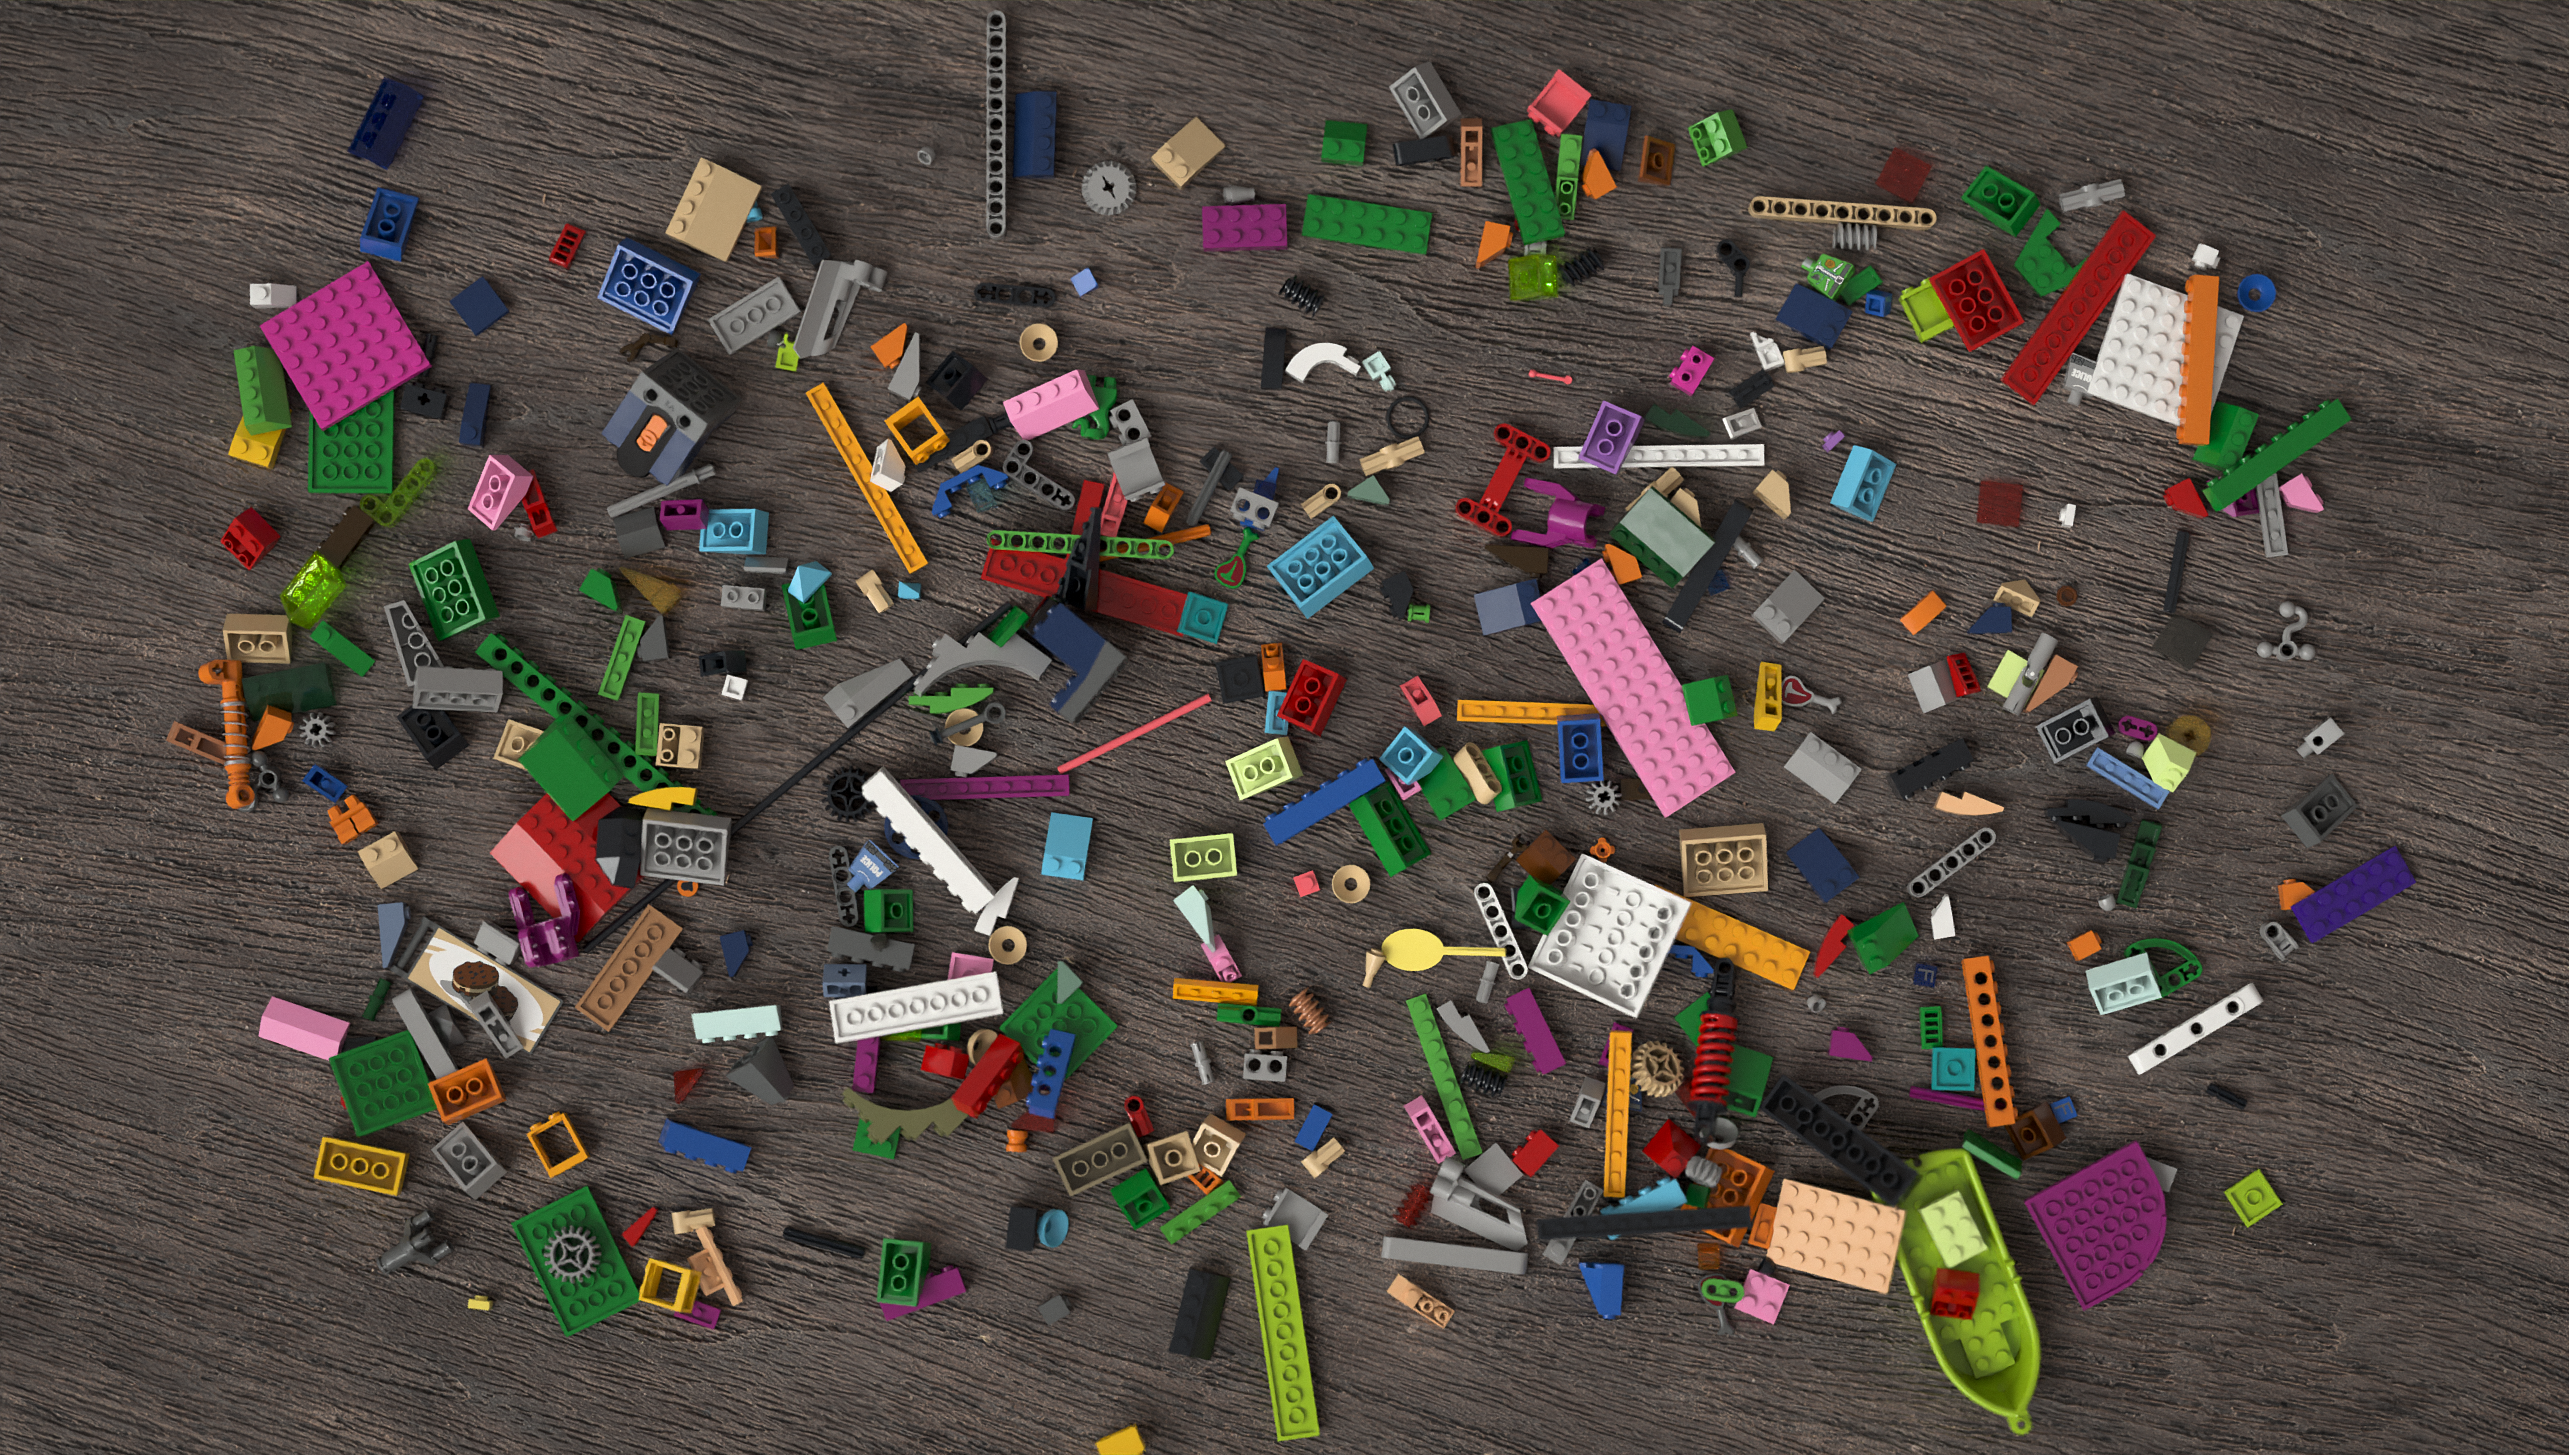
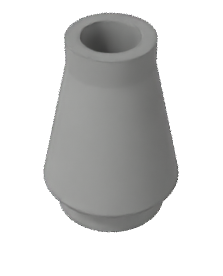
(1237, 194)

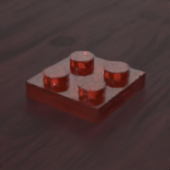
(1903, 175)
(1999, 504)

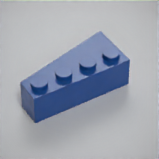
(704, 1145)

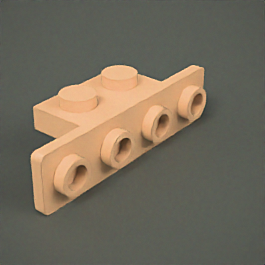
(714, 1272)

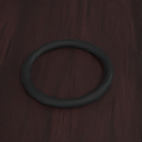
(1407, 398)

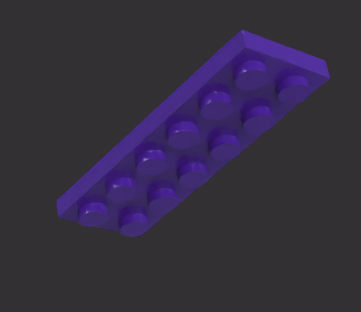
(2353, 894)

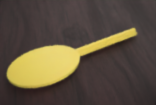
(1422, 950)

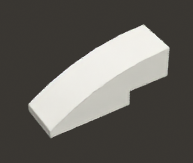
(997, 907)

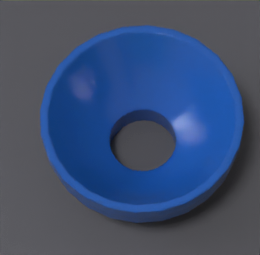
(2263, 285)

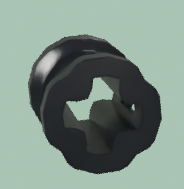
(1000, 422)

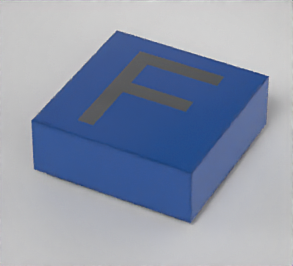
(2063, 1109)

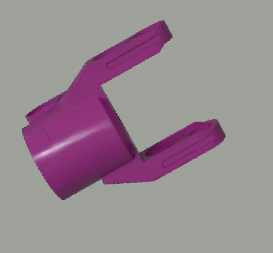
(1565, 518)
(552, 939)

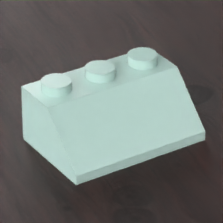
(2123, 984)

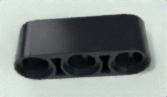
(1423, 150)

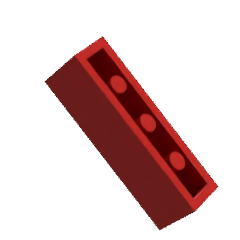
(988, 1076)

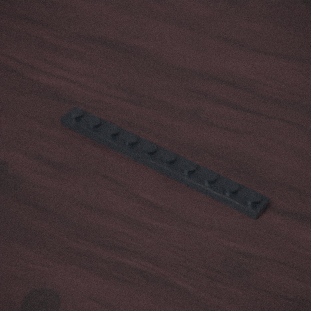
(1644, 1223)

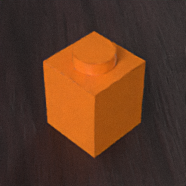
(2084, 945)

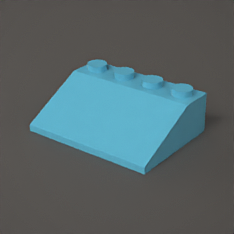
(1320, 567)

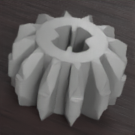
(311, 726)
(1605, 804)
(1703, 1172)

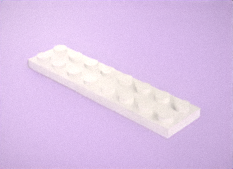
(916, 1007)

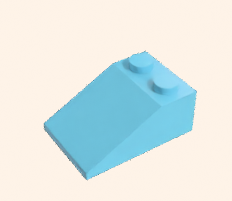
(735, 531)
(1067, 846)

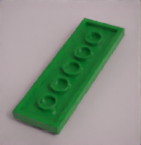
(1527, 182)
(1366, 224)

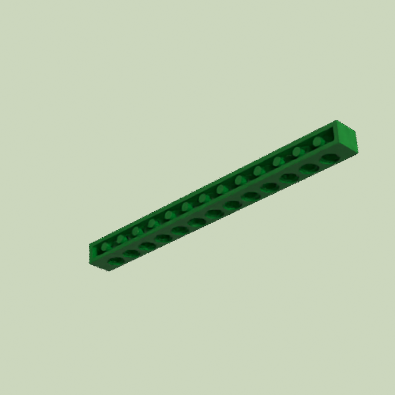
(488, 651)

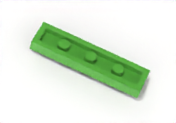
(622, 658)
(1200, 1212)

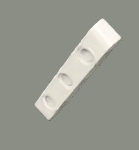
(2182, 1036)

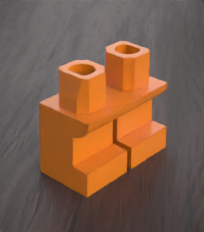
(344, 822)

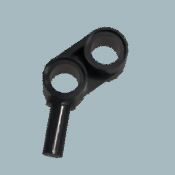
(1729, 260)

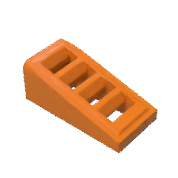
(1213, 1186)

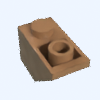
(1275, 1037)

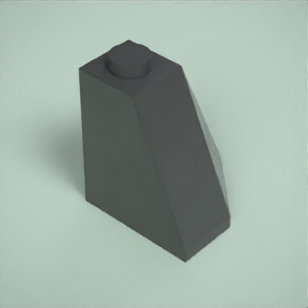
(763, 1073)

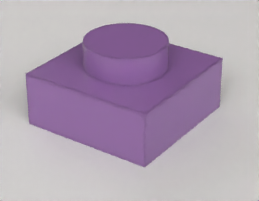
(1832, 440)

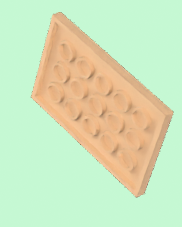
(1836, 1235)

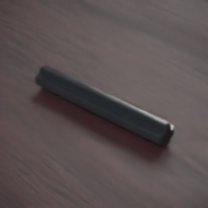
(2176, 571)
(823, 1242)

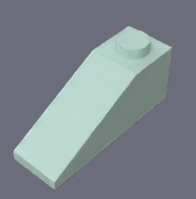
(1198, 913)

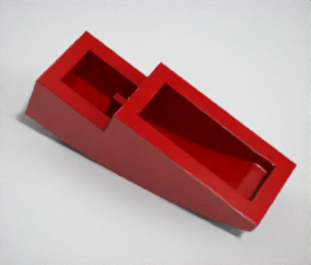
(538, 509)
(1831, 944)

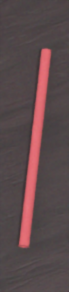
(1134, 734)

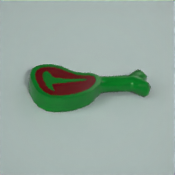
(1233, 572)

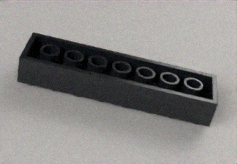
(1840, 1142)

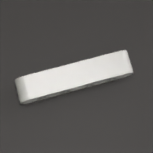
(1492, 923)

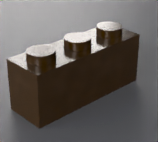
(346, 536)

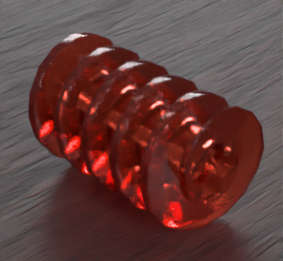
(1413, 1205)

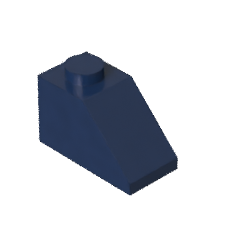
(1993, 621)
(736, 950)

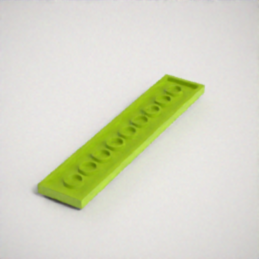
(1283, 1332)

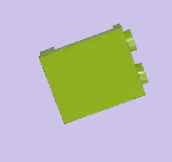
(1925, 311)

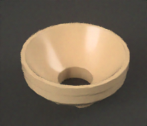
(1034, 332)
(959, 716)
(1359, 875)
(999, 937)
(985, 1038)

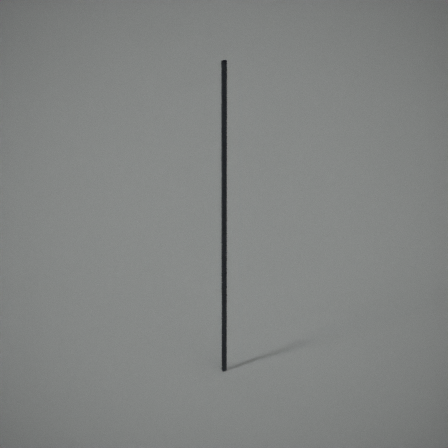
(794, 779)

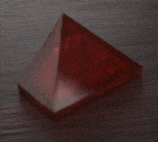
(685, 1081)

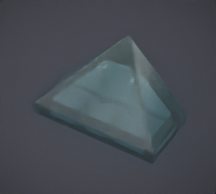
(981, 496)

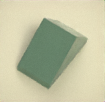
(1369, 491)
(1067, 982)

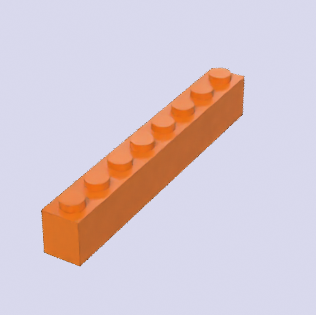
(2198, 360)

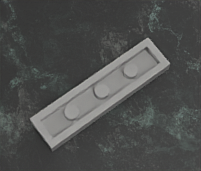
(2271, 517)

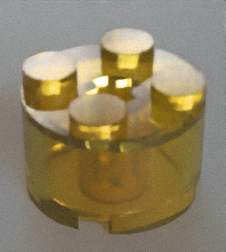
(2198, 730)

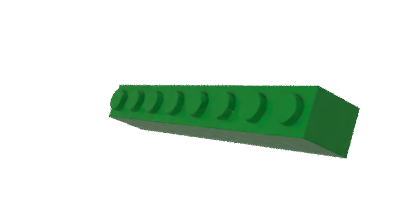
(2276, 455)

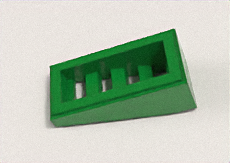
(1935, 1009)

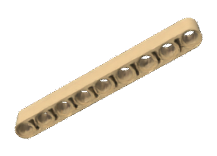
(1852, 211)

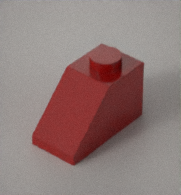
(2185, 499)

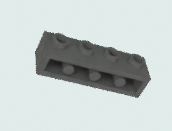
(859, 947)

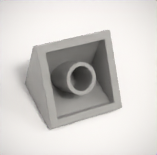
(1933, 686)

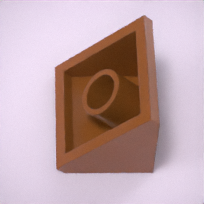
(1656, 161)

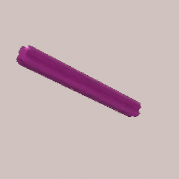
(1951, 1099)

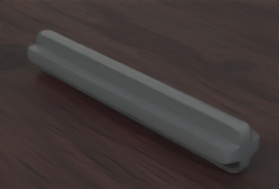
(1209, 487)

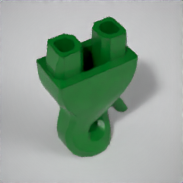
(1106, 398)

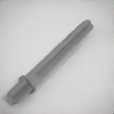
(657, 492)

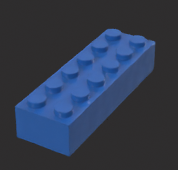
(1324, 802)

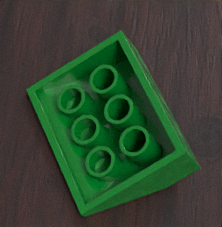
(454, 589)
(570, 766)

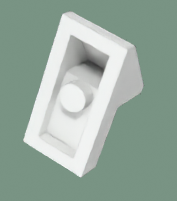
(1742, 423)

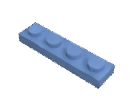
(2127, 778)

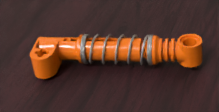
(235, 727)

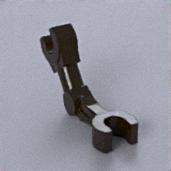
(644, 340)
(1517, 846)

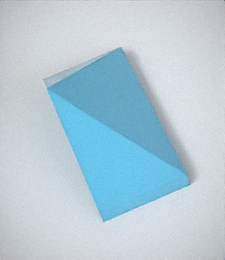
(808, 580)

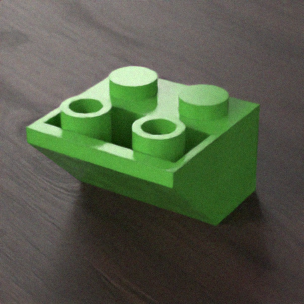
(1717, 137)

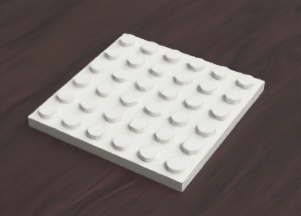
(2143, 350)

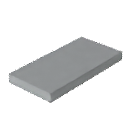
(754, 316)

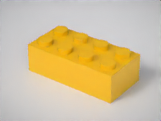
(361, 1165)

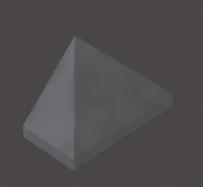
(447, 1027)

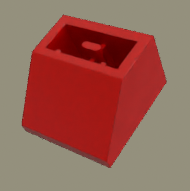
(250, 538)
(1954, 1293)

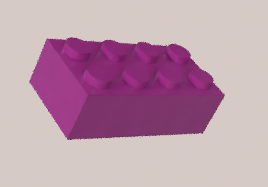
(1244, 227)

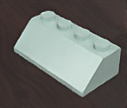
(738, 1022)

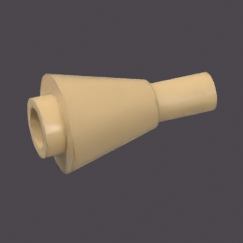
(1374, 960)

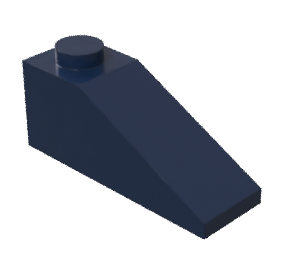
(475, 415)

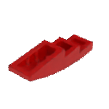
(1089, 497)

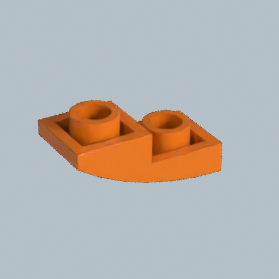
(1923, 612)

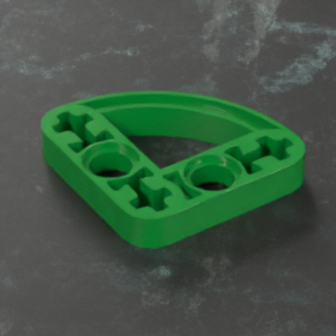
(2162, 980)

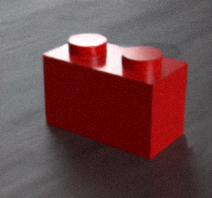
(945, 1062)
(1534, 1152)

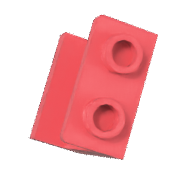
(1558, 103)

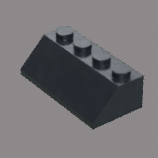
(1199, 1314)

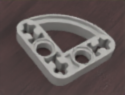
(1863, 1094)

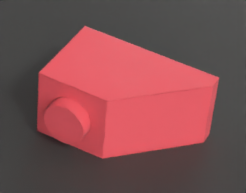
(1421, 701)

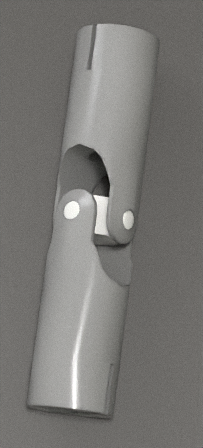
(2036, 662)

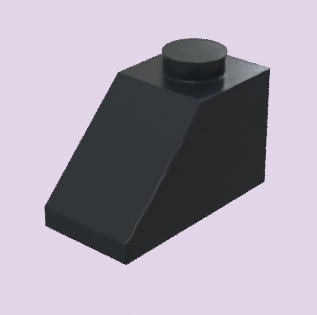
(722, 663)

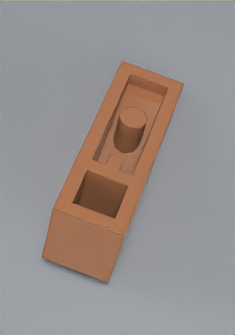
(1471, 151)
(2055, 678)

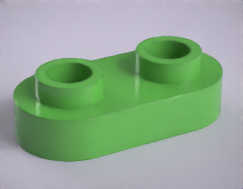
(1722, 1290)

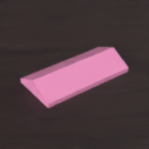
(303, 1028)

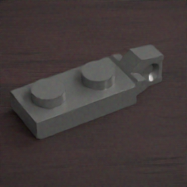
(1669, 274)

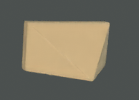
(2018, 596)

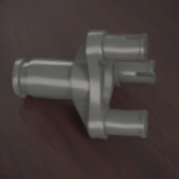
(414, 1246)

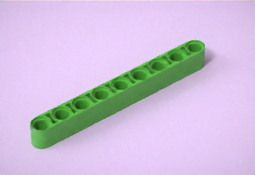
(1070, 540)

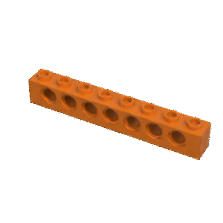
(1986, 1073)

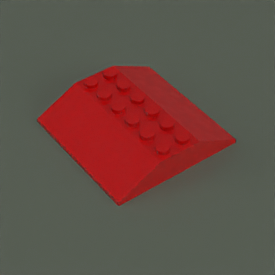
(551, 844)

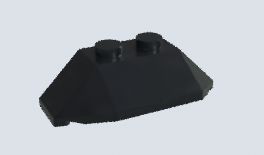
(620, 846)

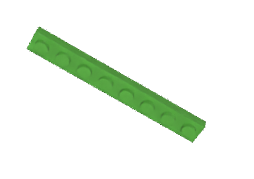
(1444, 1076)

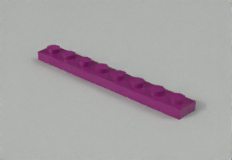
(988, 787)

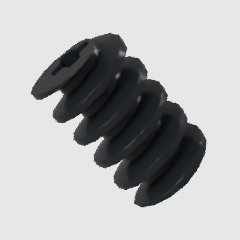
(1580, 267)
(1302, 295)
(1484, 1079)

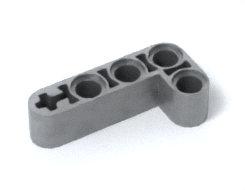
(1041, 480)

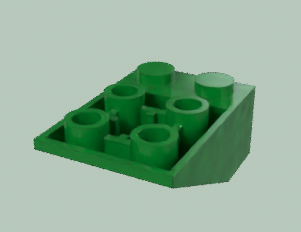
(1747, 1080)

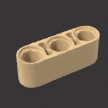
(1477, 773)

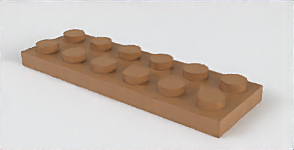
(628, 968)

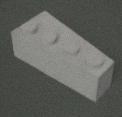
(410, 641)

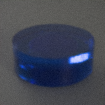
(1581, 566)

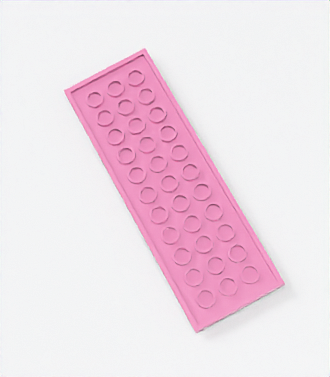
(1632, 687)

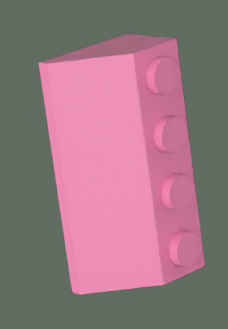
(1052, 405)

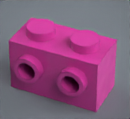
(1691, 371)

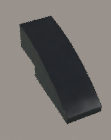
(1273, 359)

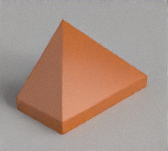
(766, 242)

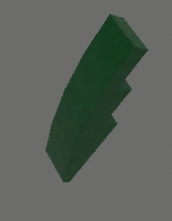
(2138, 863)

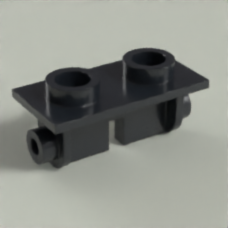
(1751, 388)

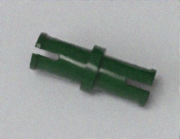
(376, 999)

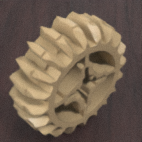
(1656, 1069)

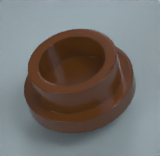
(2066, 596)

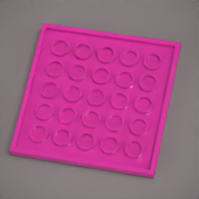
(345, 346)

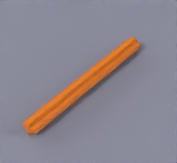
(1174, 538)

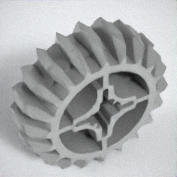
(557, 1265)

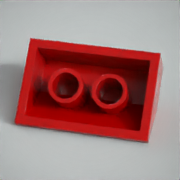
(1311, 697)

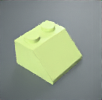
(2168, 762)

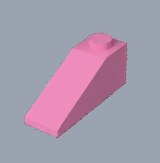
(1429, 1129)

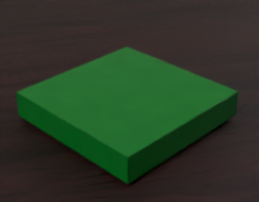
(1008, 626)
(1690, 1020)

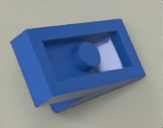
(324, 783)

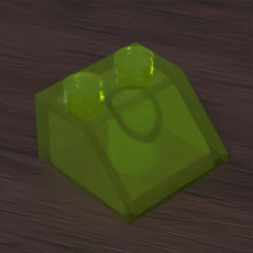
(1533, 277)

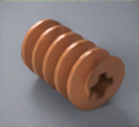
(1309, 1011)

